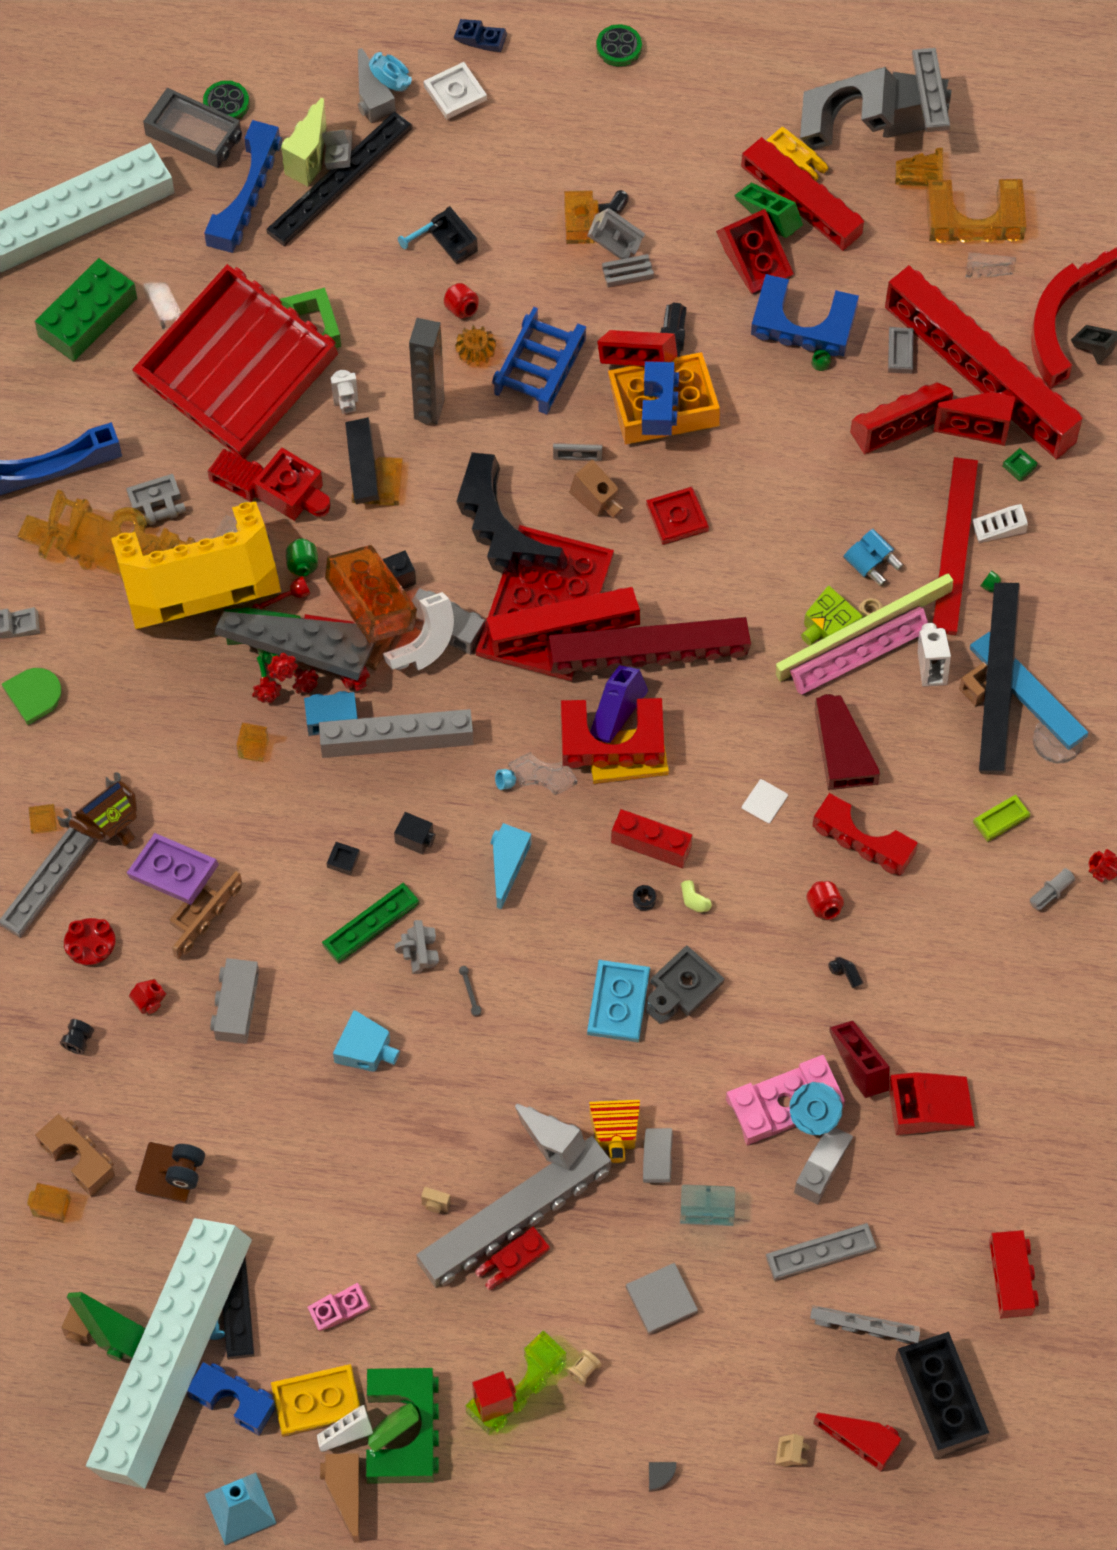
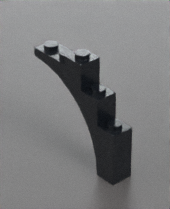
(507, 545)

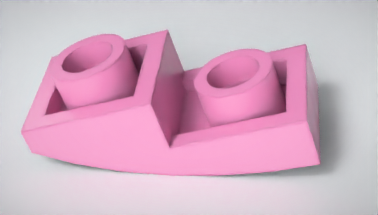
(339, 1308)

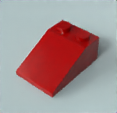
(754, 250)
(976, 417)

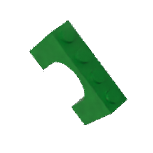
(415, 1461)

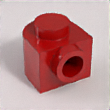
(147, 996)

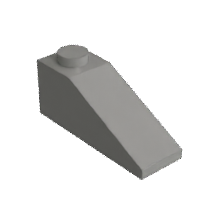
(375, 97)
(822, 1165)

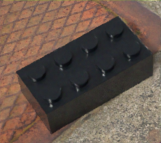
(942, 1395)

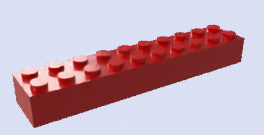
(982, 360)

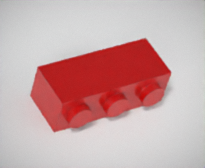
(636, 347)
(651, 838)
(1013, 1274)

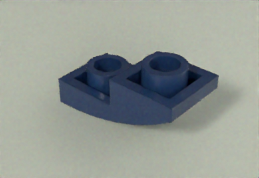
(476, 35)

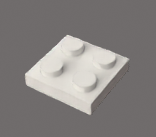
(455, 90)

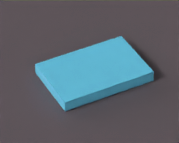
(618, 1001)

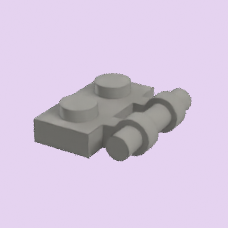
(155, 493)

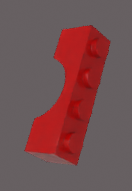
(889, 851)

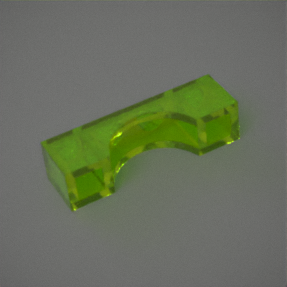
(543, 1359)

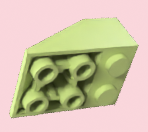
(305, 147)

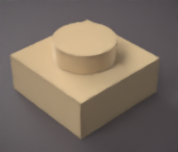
(435, 1200)

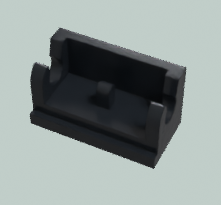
(453, 235)

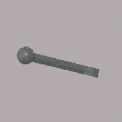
(475, 1010)

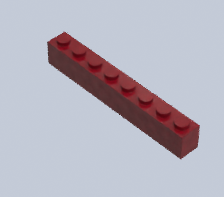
(648, 645)

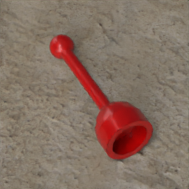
(297, 588)

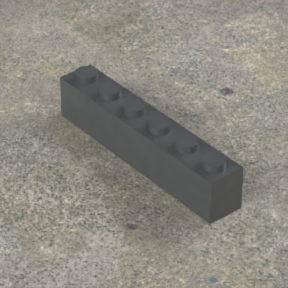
(427, 370)

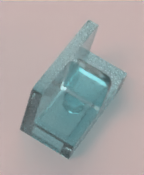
(707, 1205)

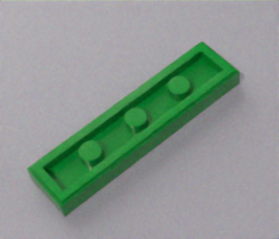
(370, 922)

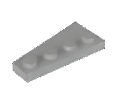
(875, 1326)

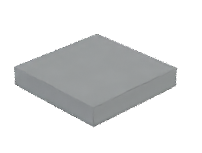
(661, 1298)

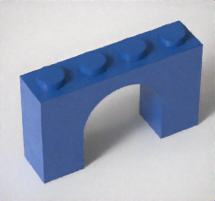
(830, 335)

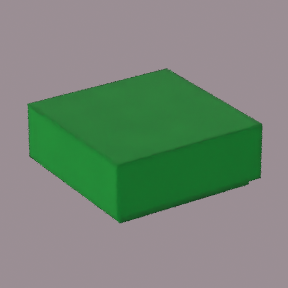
(1019, 464)

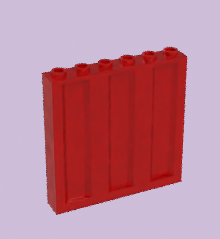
(236, 361)

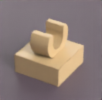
(790, 1450)

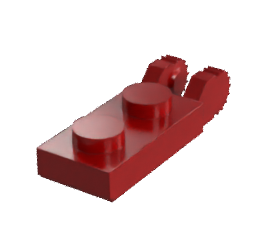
(514, 1257)

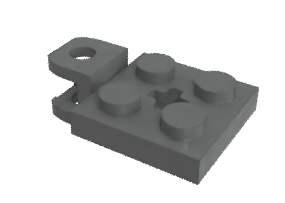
(673, 995)

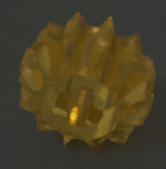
(475, 345)

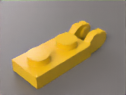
(798, 151)

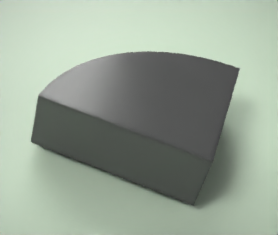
(660, 1474)

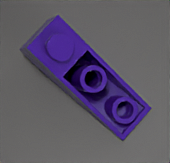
(618, 702)

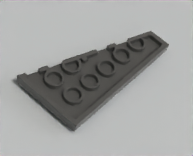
(318, 643)

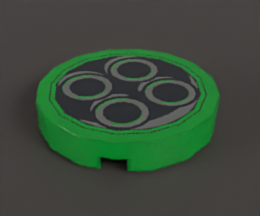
(619, 45)
(227, 98)

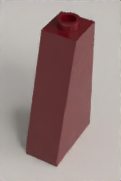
(843, 749)

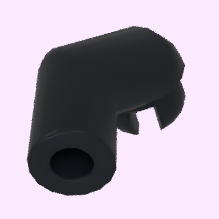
(847, 968)

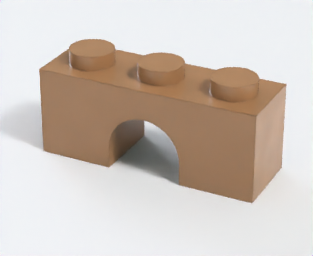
(61, 1137)

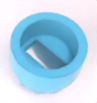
(505, 779)

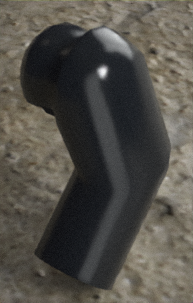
(617, 203)

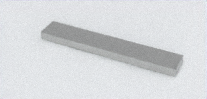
(45, 882)

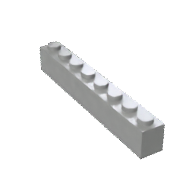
(511, 1214)

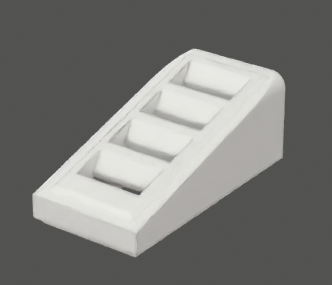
(1005, 514)
(347, 1429)

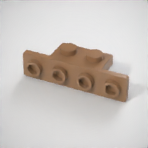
(196, 918)

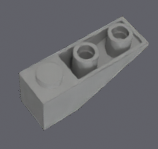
(555, 1139)

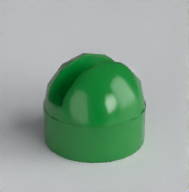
(823, 362)
(988, 583)

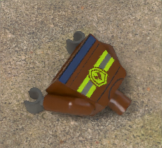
(106, 813)

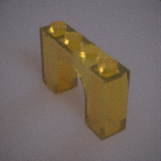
(948, 224)

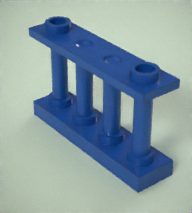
(554, 377)

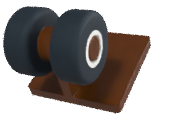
(169, 1171)

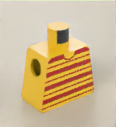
(615, 1126)

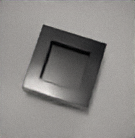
(343, 858)

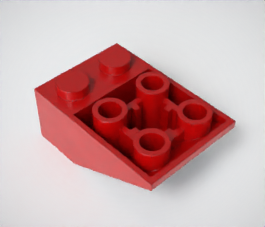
(929, 1102)

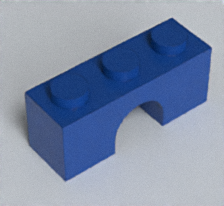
(659, 414)
(212, 1384)

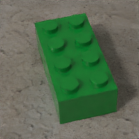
(86, 309)

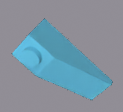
(509, 853)

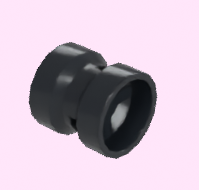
(77, 1036)

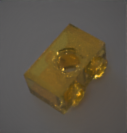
(578, 205)

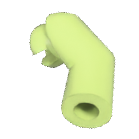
(693, 900)

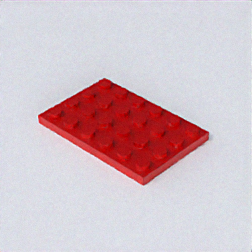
(539, 586)

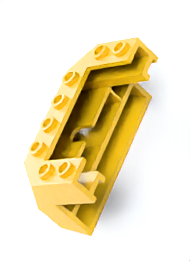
(198, 574)

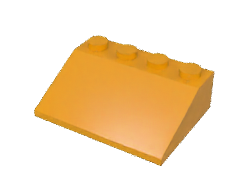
(696, 398)

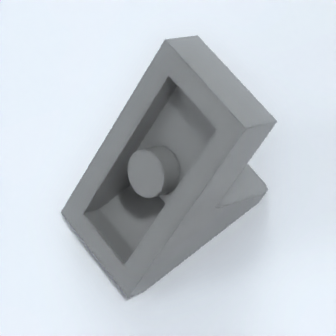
(337, 148)

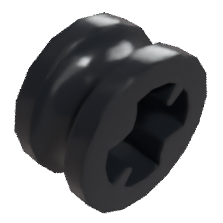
(644, 889)

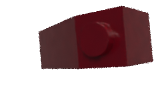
(862, 1060)

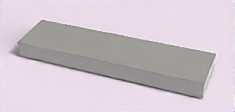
(930, 90)
(820, 1252)

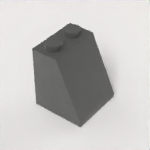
(908, 110)

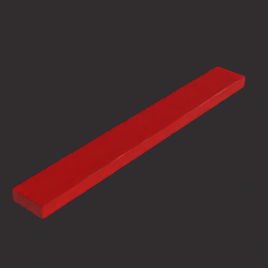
(956, 541)

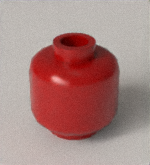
(461, 300)
(825, 900)

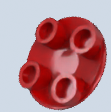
(89, 941)

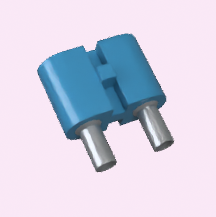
(870, 553)

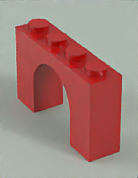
(582, 749)

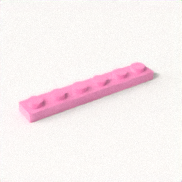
(858, 650)

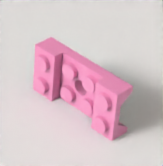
(758, 1104)

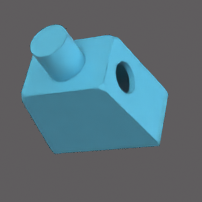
(364, 1044)

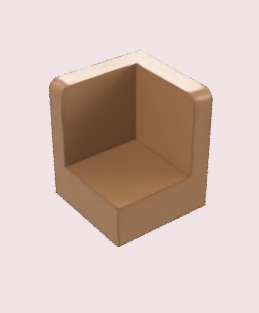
(974, 684)

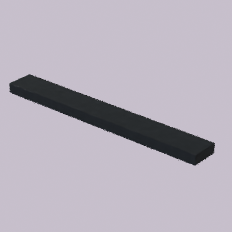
(339, 179)
(999, 678)

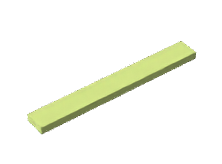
(919, 597)

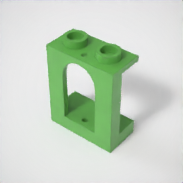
(315, 301)

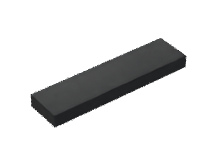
(362, 460)
(238, 1318)

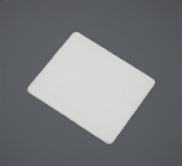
(764, 801)

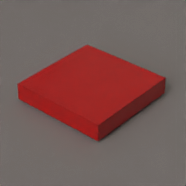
(677, 515)

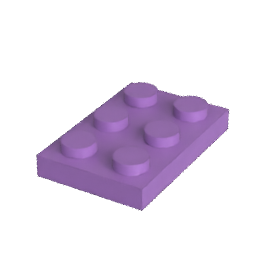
(172, 868)

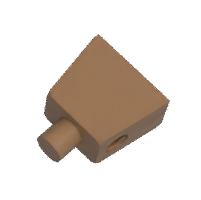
(595, 490)

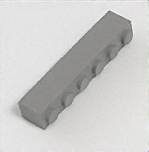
(396, 733)

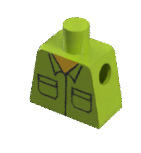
(828, 616)

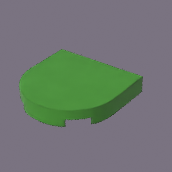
(33, 693)
(392, 1426)

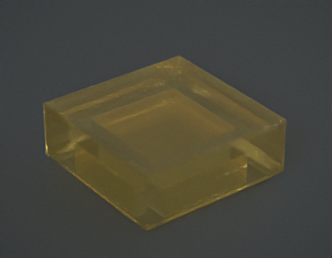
(42, 818)

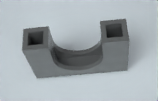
(824, 102)

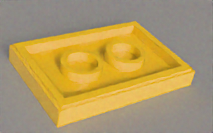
(618, 773)
(314, 1399)

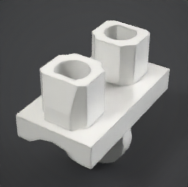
(344, 390)

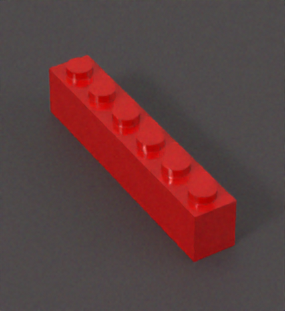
(812, 199)
(533, 626)

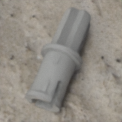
(1052, 889)

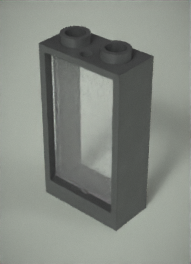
(192, 128)

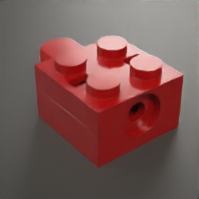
(291, 486)

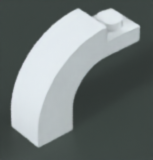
(432, 639)

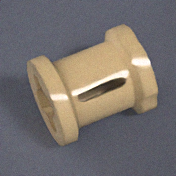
(583, 1367)

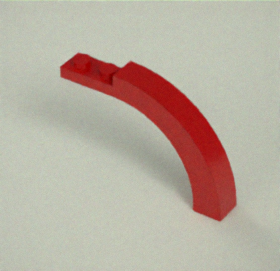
(1046, 350)

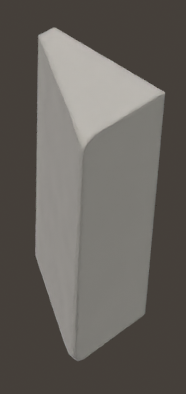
(584, 452)

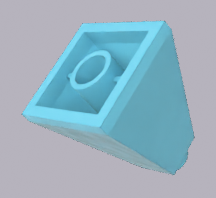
(240, 1508)

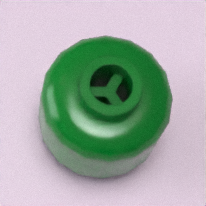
(301, 556)

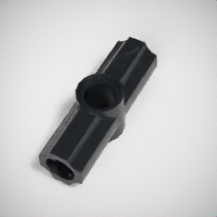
(674, 323)

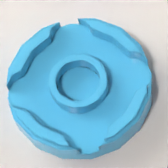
(390, 71)
(816, 1108)

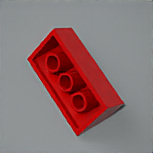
(899, 417)

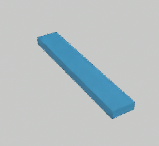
(1038, 700)

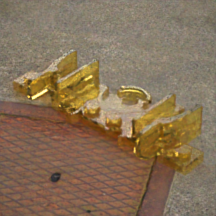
(91, 534)

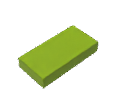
(1001, 818)

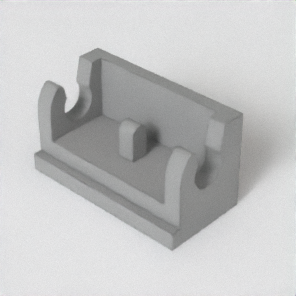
(615, 234)

